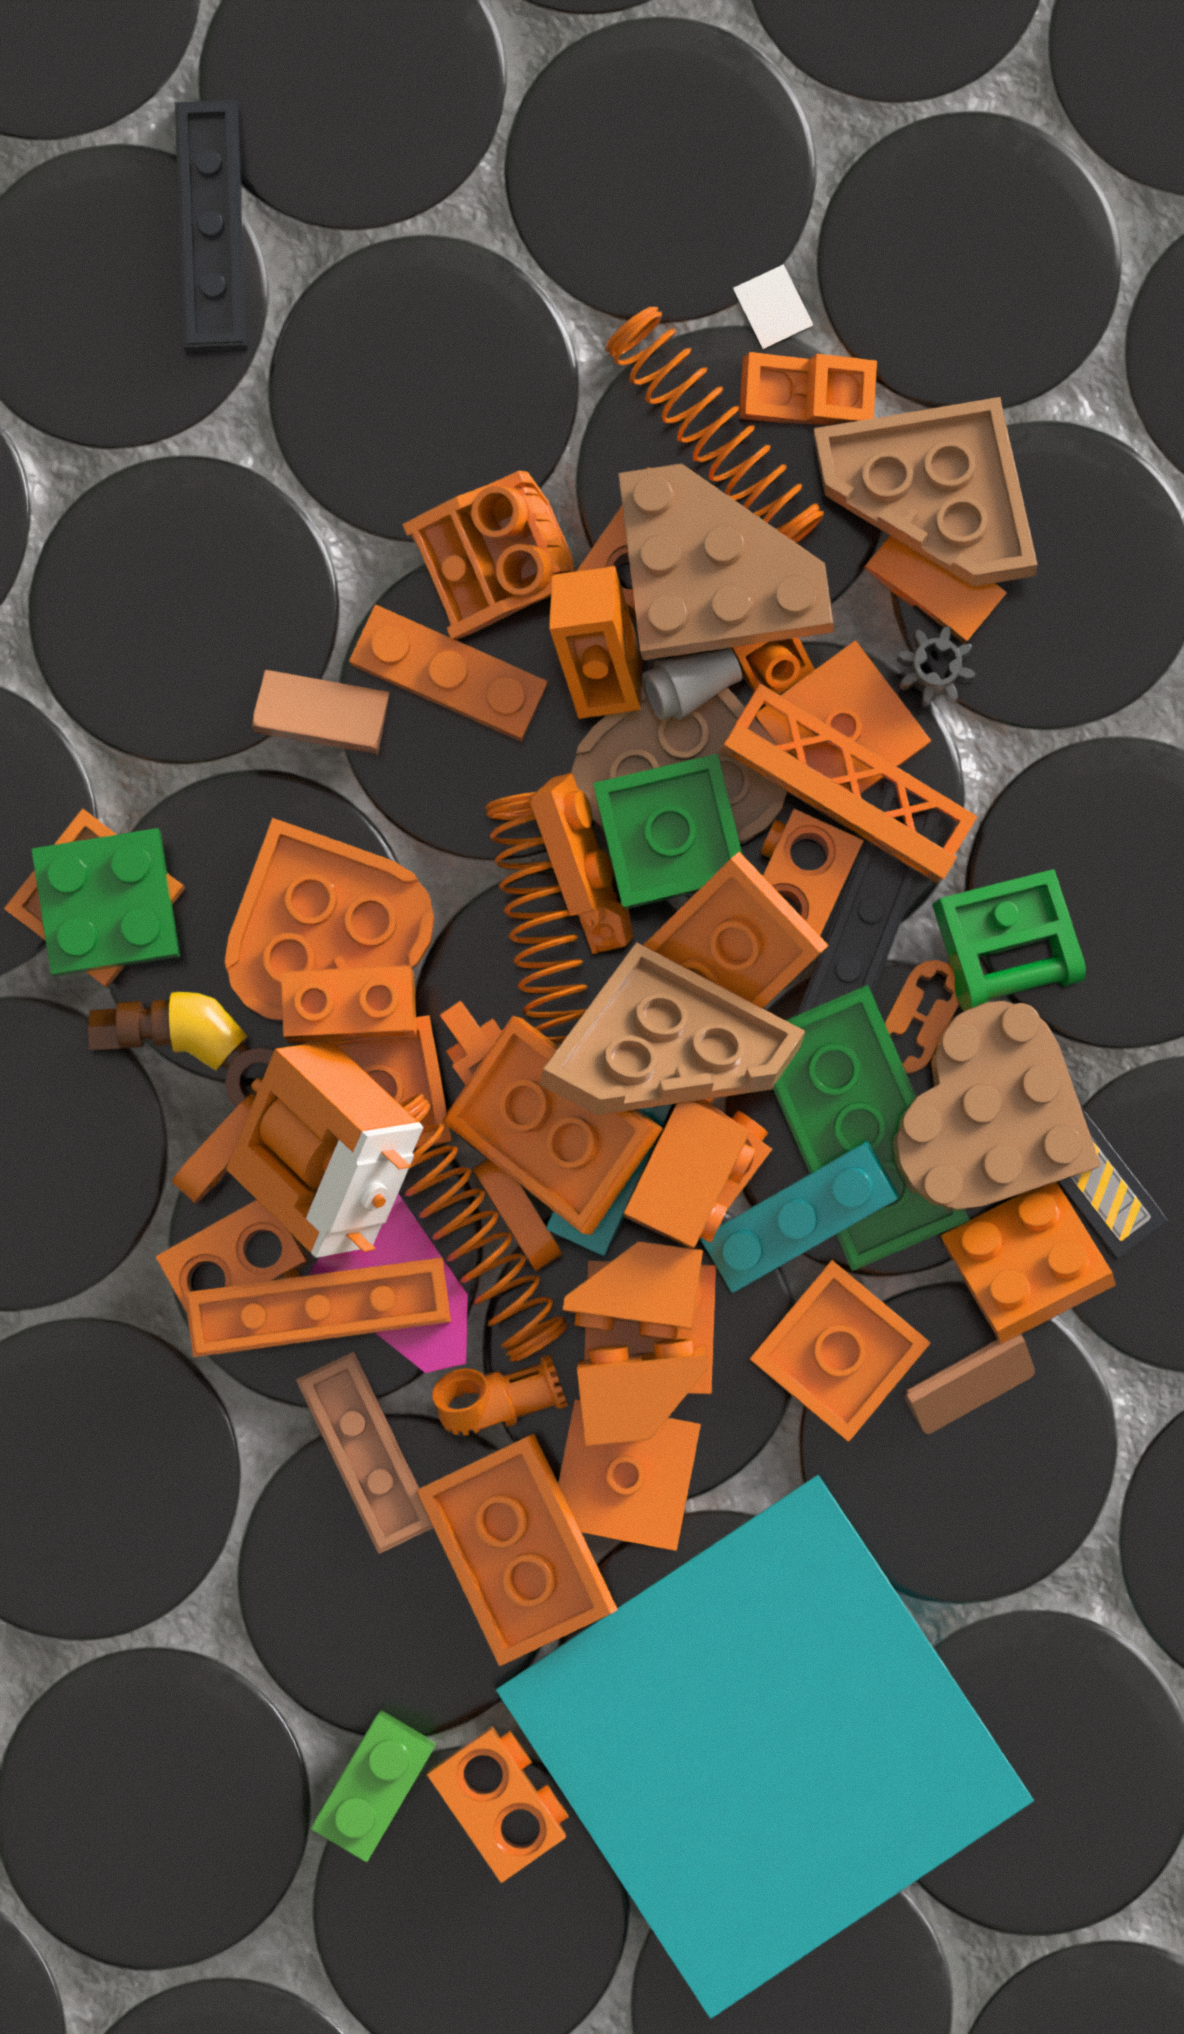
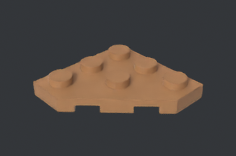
(937, 485)
(713, 569)
(667, 1040)

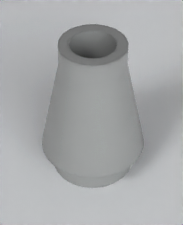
(688, 681)

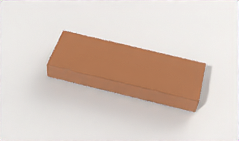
(365, 1451)

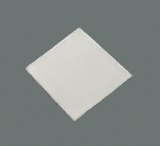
(773, 306)

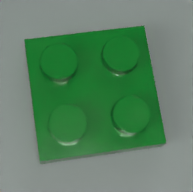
(667, 829)
(105, 902)

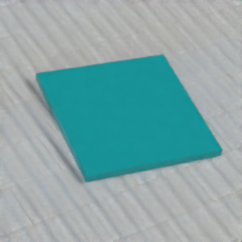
(764, 1746)

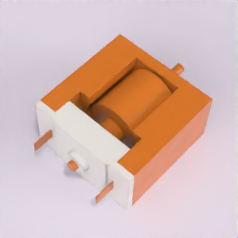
(324, 1148)

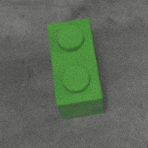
(373, 1785)

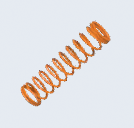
(635, 331)
(520, 811)
(533, 1335)

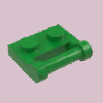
(1005, 919)

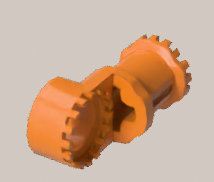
(499, 1396)

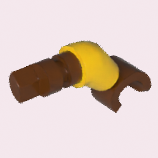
(189, 1025)

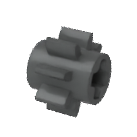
(939, 649)

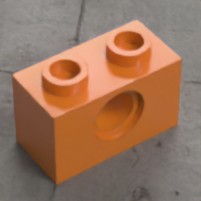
(596, 642)

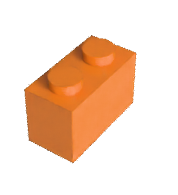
(688, 1173)

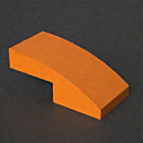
(807, 390)
(933, 588)

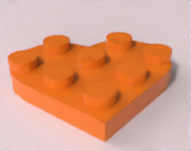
(322, 909)

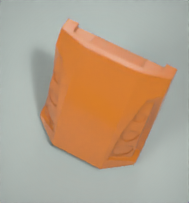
(491, 551)

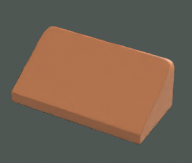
(320, 712)
(969, 1383)

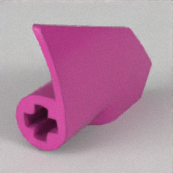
(401, 1241)

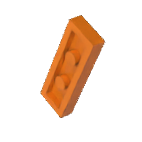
(448, 673)

